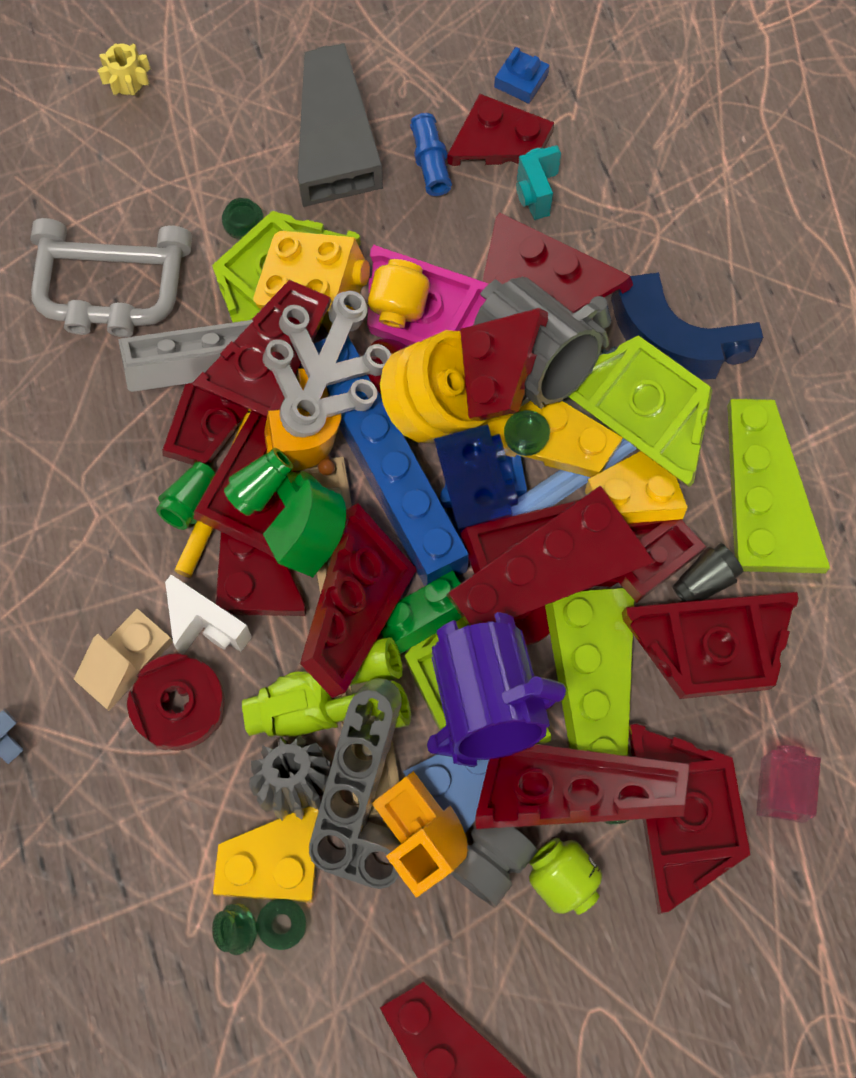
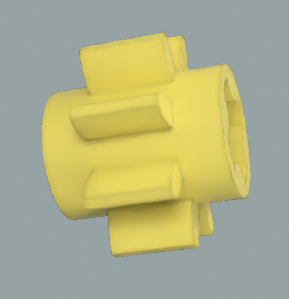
(124, 69)

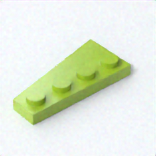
(769, 502)

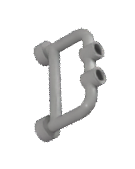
(120, 318)

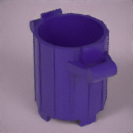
(489, 692)

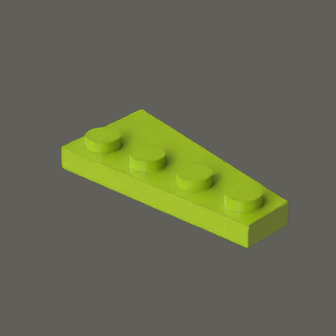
(595, 666)

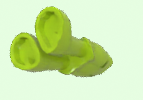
(301, 706)

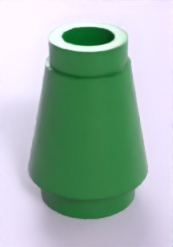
(257, 482)
(183, 496)

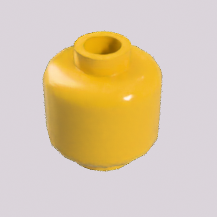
(398, 293)

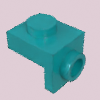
(532, 180)

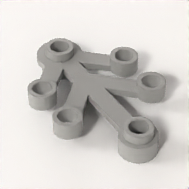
(322, 367)

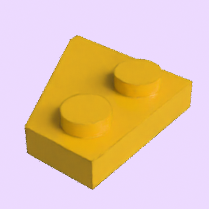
(641, 490)
(269, 861)

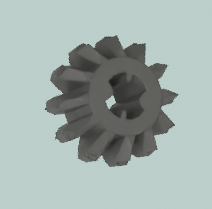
(290, 777)

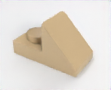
(113, 664)

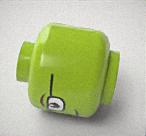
(565, 876)

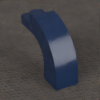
(697, 349)

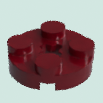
(152, 690)

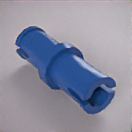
(430, 154)

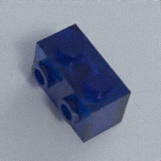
(474, 476)

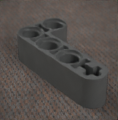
(362, 779)

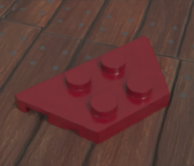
(552, 265)
(716, 642)
(712, 834)

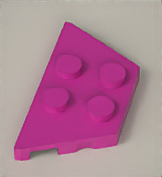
(450, 303)

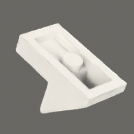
(193, 612)

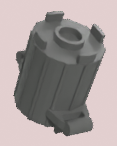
(563, 348)

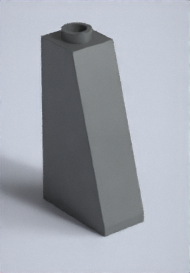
(335, 135)

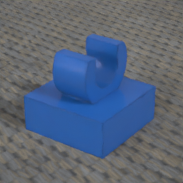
(521, 75)

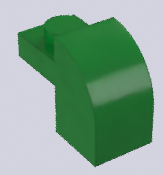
(308, 525)

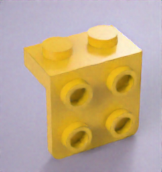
(315, 261)

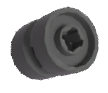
(491, 860)

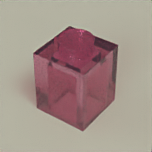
(788, 784)

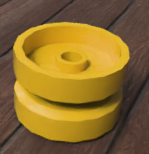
(427, 388)

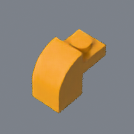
(301, 451)
(429, 837)

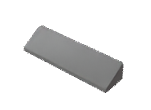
(174, 355)

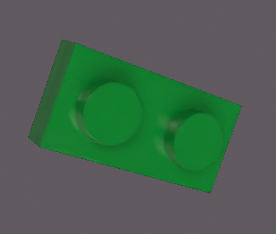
(422, 613)

